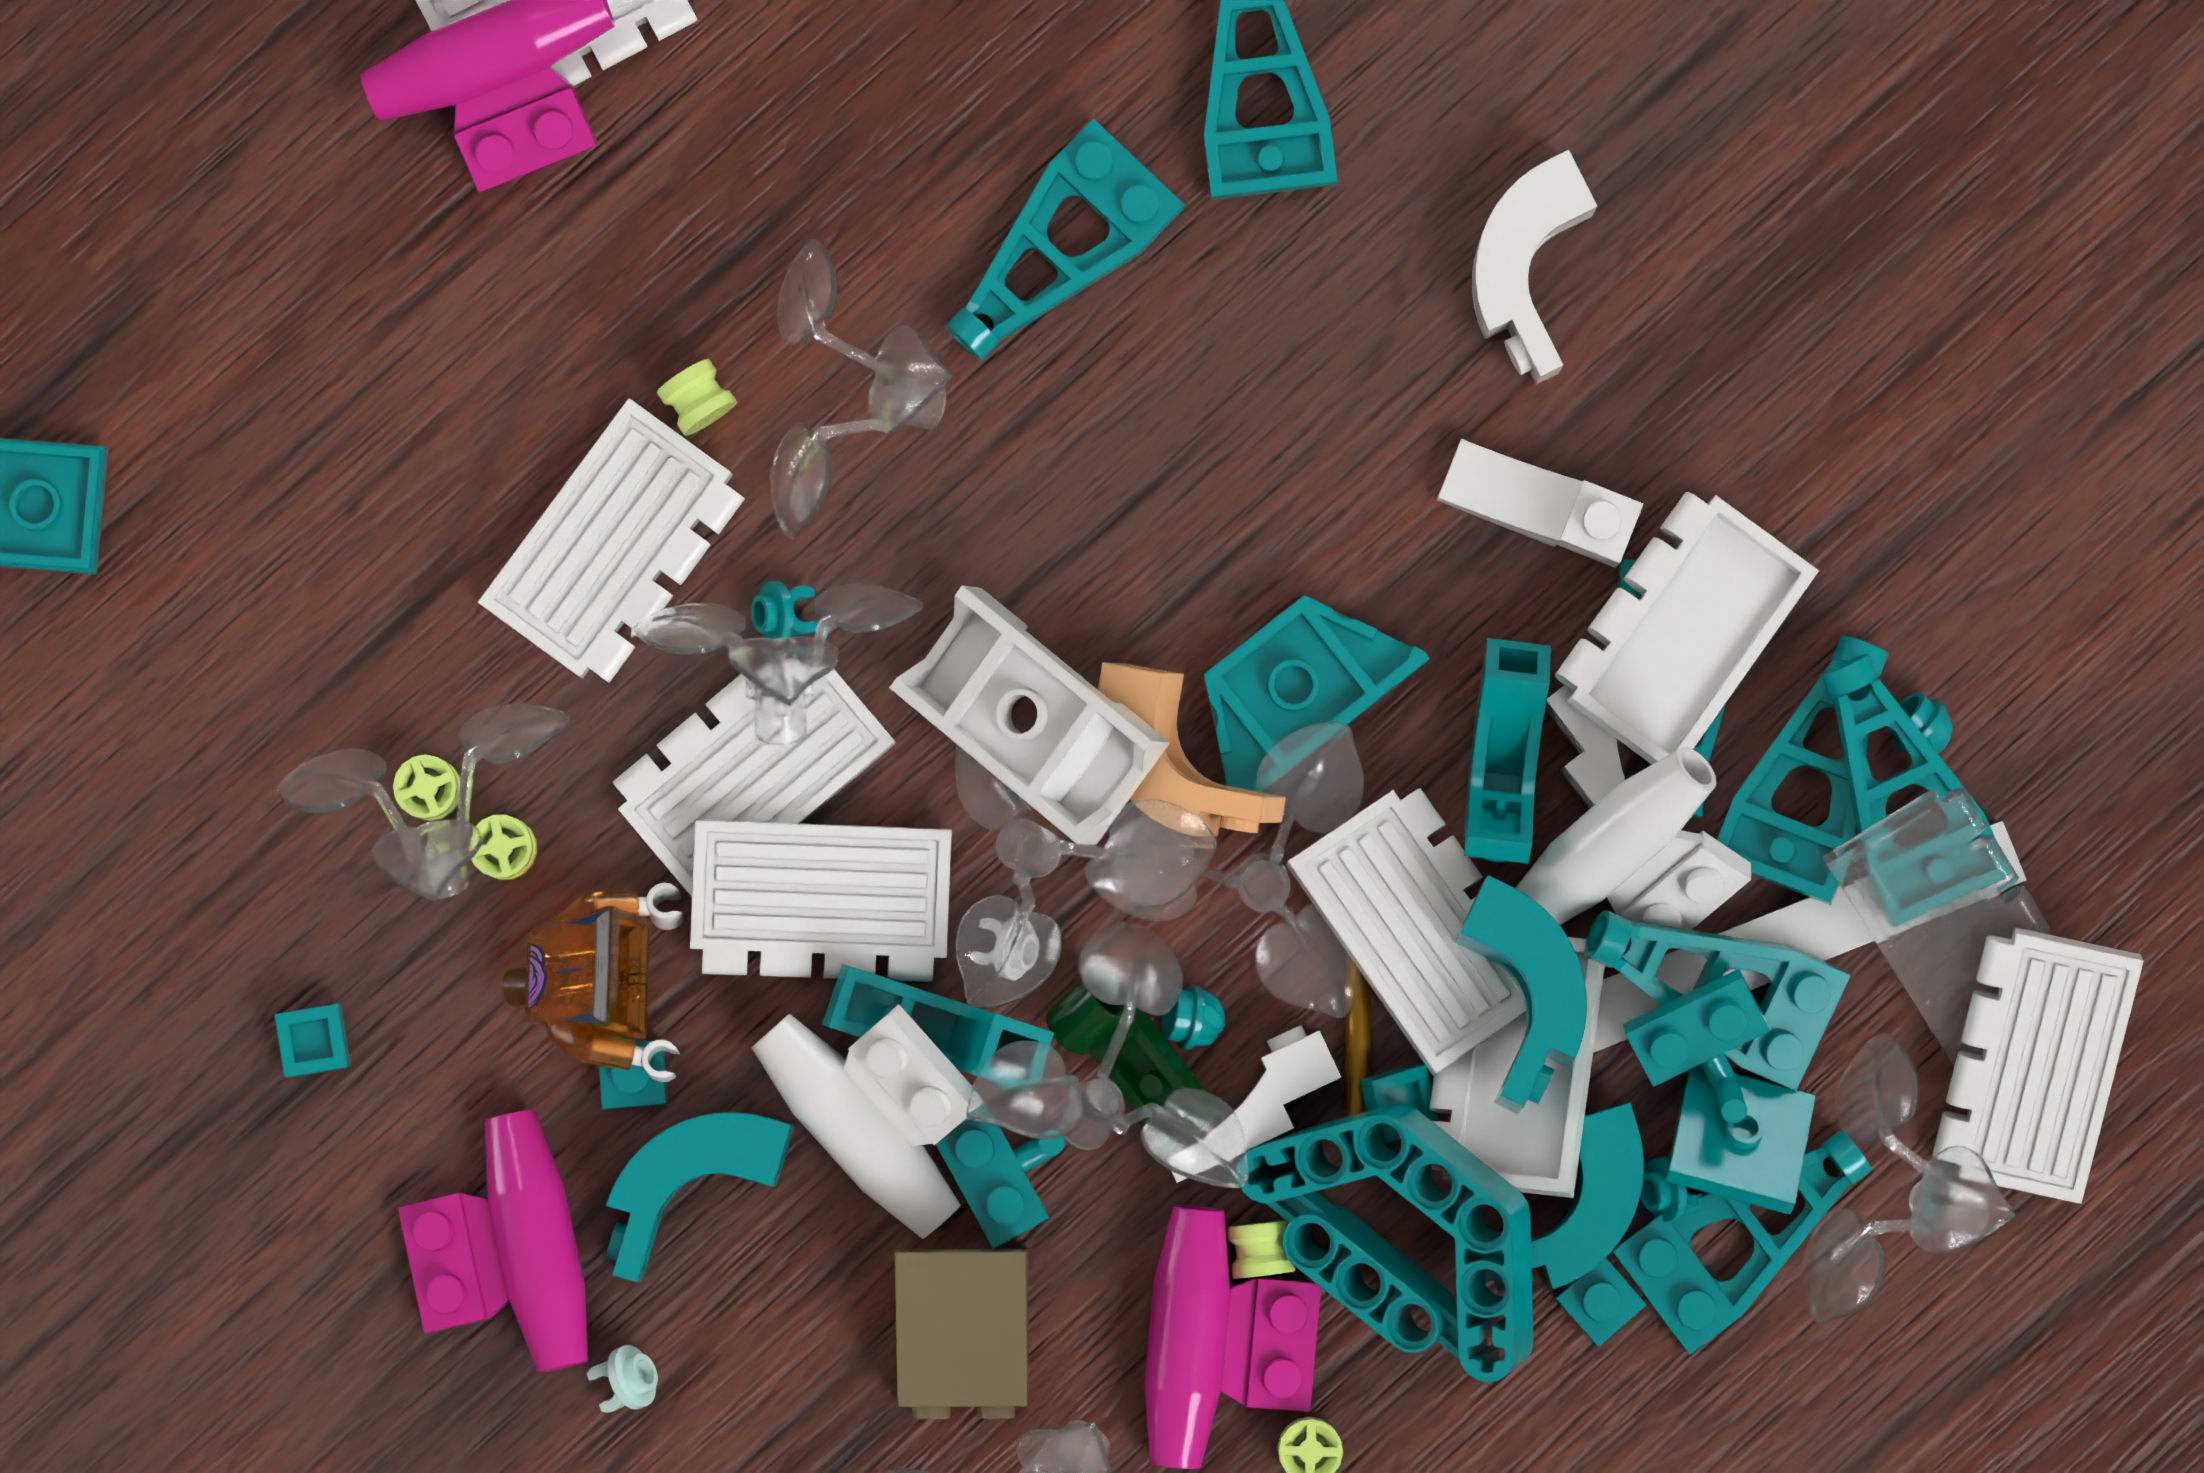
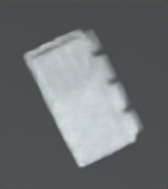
(1935, 902)

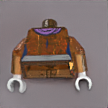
(592, 978)

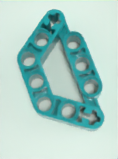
(1457, 1327)

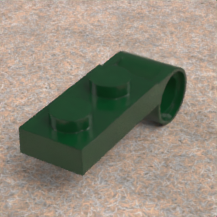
(1146, 1064)

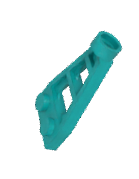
(1271, 156)
(1115, 188)
(1867, 715)
(1779, 846)
(1795, 1005)
(1681, 1287)

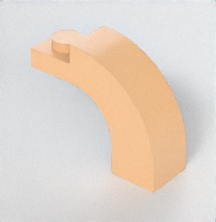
(1155, 699)

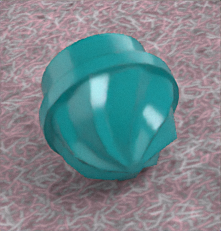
(1929, 718)
(1193, 1019)

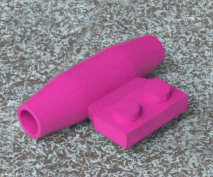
(499, 74)
(513, 1248)
(1215, 1338)

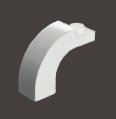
(1524, 218)

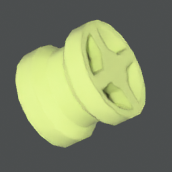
(696, 397)
(413, 781)
(502, 846)
(1259, 1249)
(1311, 1454)

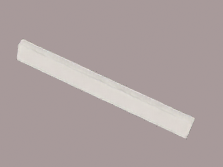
(1805, 925)

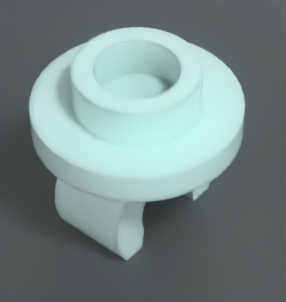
(630, 1376)

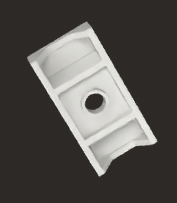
(1080, 753)

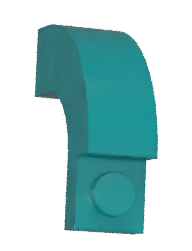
(1506, 751)
(1543, 963)
(960, 1031)
(708, 1144)
(1603, 1202)

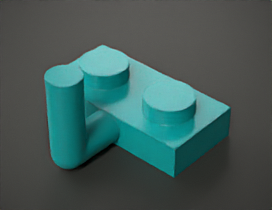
(1698, 1032)
(995, 1177)

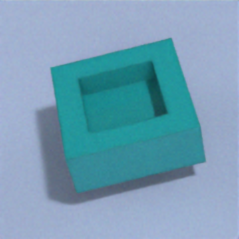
(312, 1040)
(1399, 1086)
(633, 1087)
(1600, 1302)

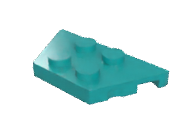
(1299, 673)

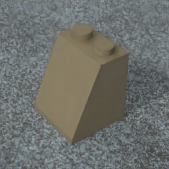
(962, 1331)

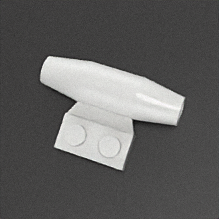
(1639, 855)
(875, 1109)

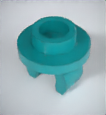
(774, 613)
(1663, 1196)

